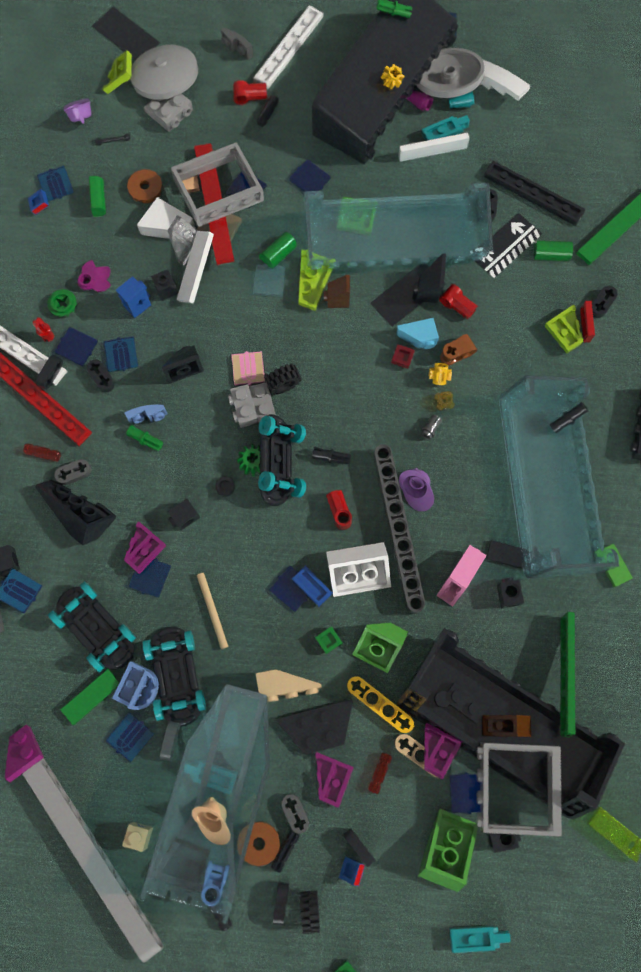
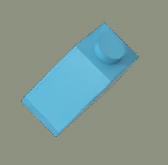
(419, 333)

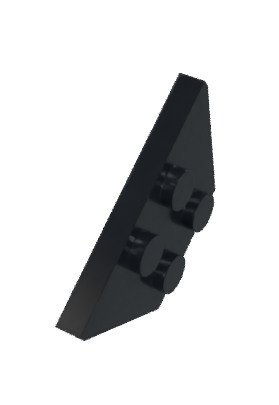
(319, 727)

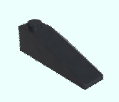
(77, 515)

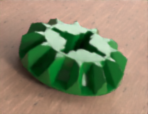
(63, 296)

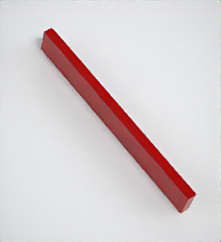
(212, 193)
(43, 402)

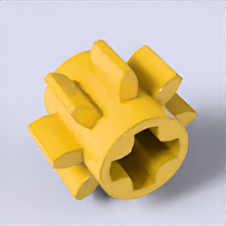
(392, 76)
(440, 374)

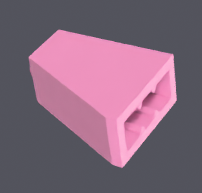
(461, 575)

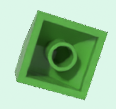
(380, 645)

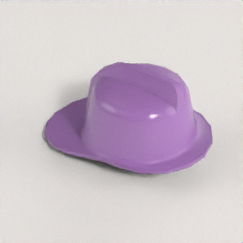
(78, 110)
(417, 489)

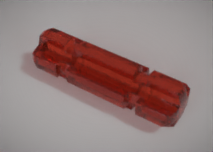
(42, 452)
(380, 773)

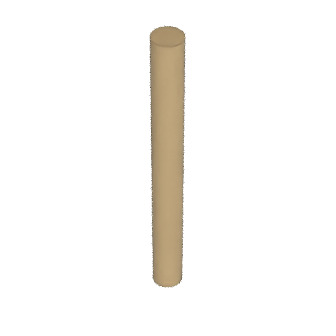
(212, 611)

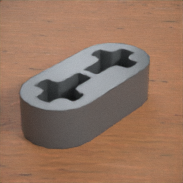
(71, 468)
(169, 741)
(299, 810)

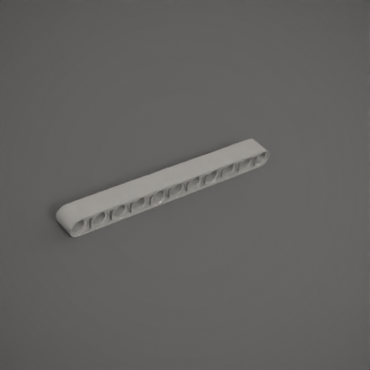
(93, 861)

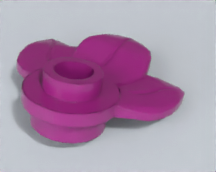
(96, 275)

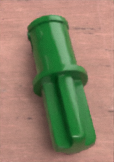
(394, 8)
(144, 438)

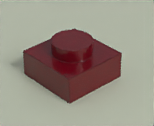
(402, 356)

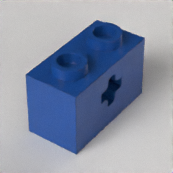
(134, 296)

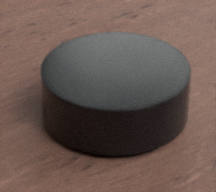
(225, 486)

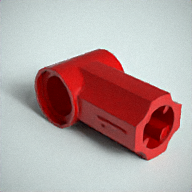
(244, 92)
(454, 298)
(339, 508)

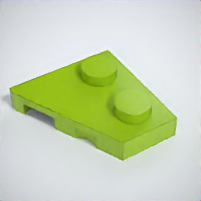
(120, 71)
(566, 329)

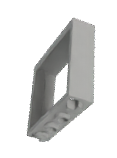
(228, 204)
(554, 791)

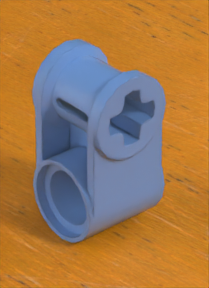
(214, 881)

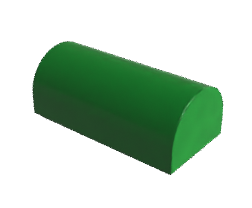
(97, 196)
(278, 250)
(553, 250)

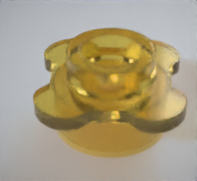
(448, 396)

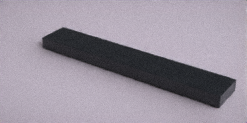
(534, 193)

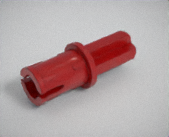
(43, 330)

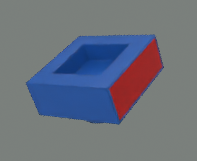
(38, 201)
(352, 871)

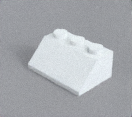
(358, 569)

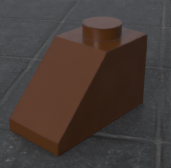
(338, 293)
(507, 725)

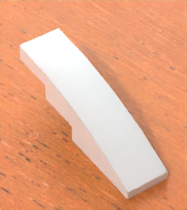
(503, 81)

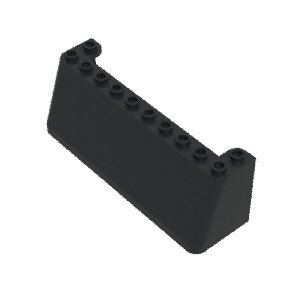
(354, 102)
(585, 758)

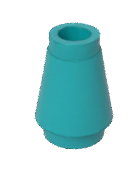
(462, 101)

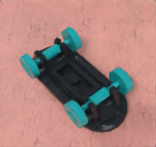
(276, 460)
(94, 627)
(176, 674)

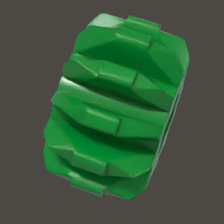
(246, 457)

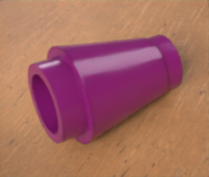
(421, 100)

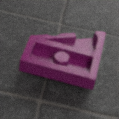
(143, 548)
(439, 751)
(22, 753)
(332, 779)

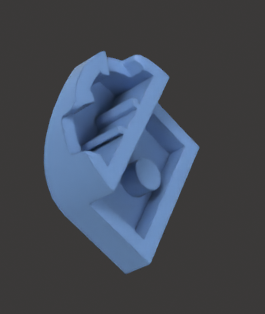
(137, 687)

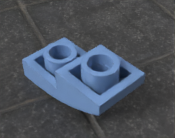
(153, 412)

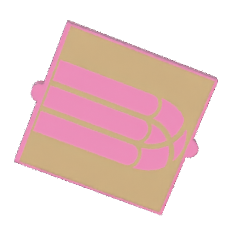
(248, 368)

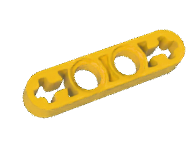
(378, 707)

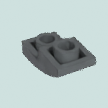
(236, 42)

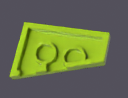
(311, 283)

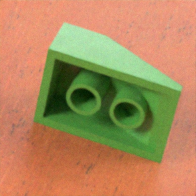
(449, 851)

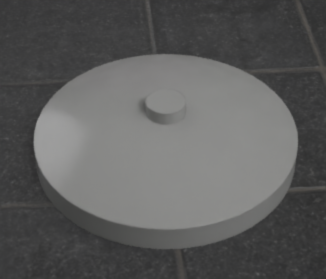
(164, 72)
(453, 73)

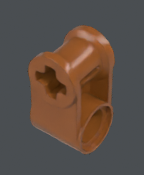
(459, 348)

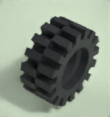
(283, 379)
(309, 912)

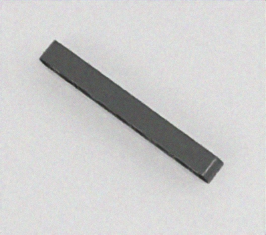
(398, 537)

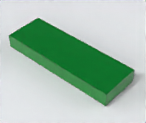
(90, 697)

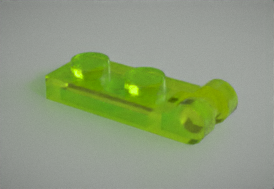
(616, 833)

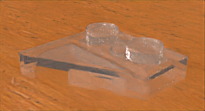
(182, 238)

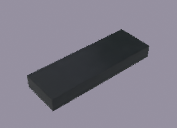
(505, 554)

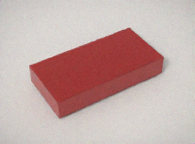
(587, 321)

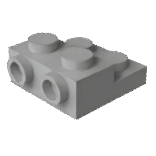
(169, 111)
(251, 403)

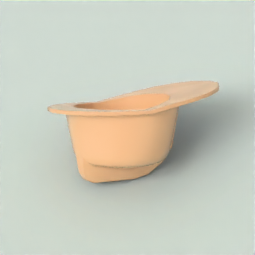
(211, 821)

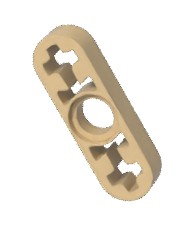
(404, 751)

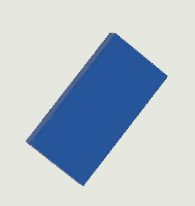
(312, 586)

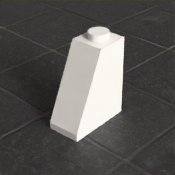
(159, 218)

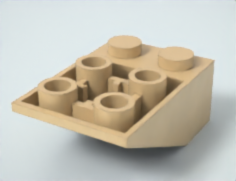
(278, 683)

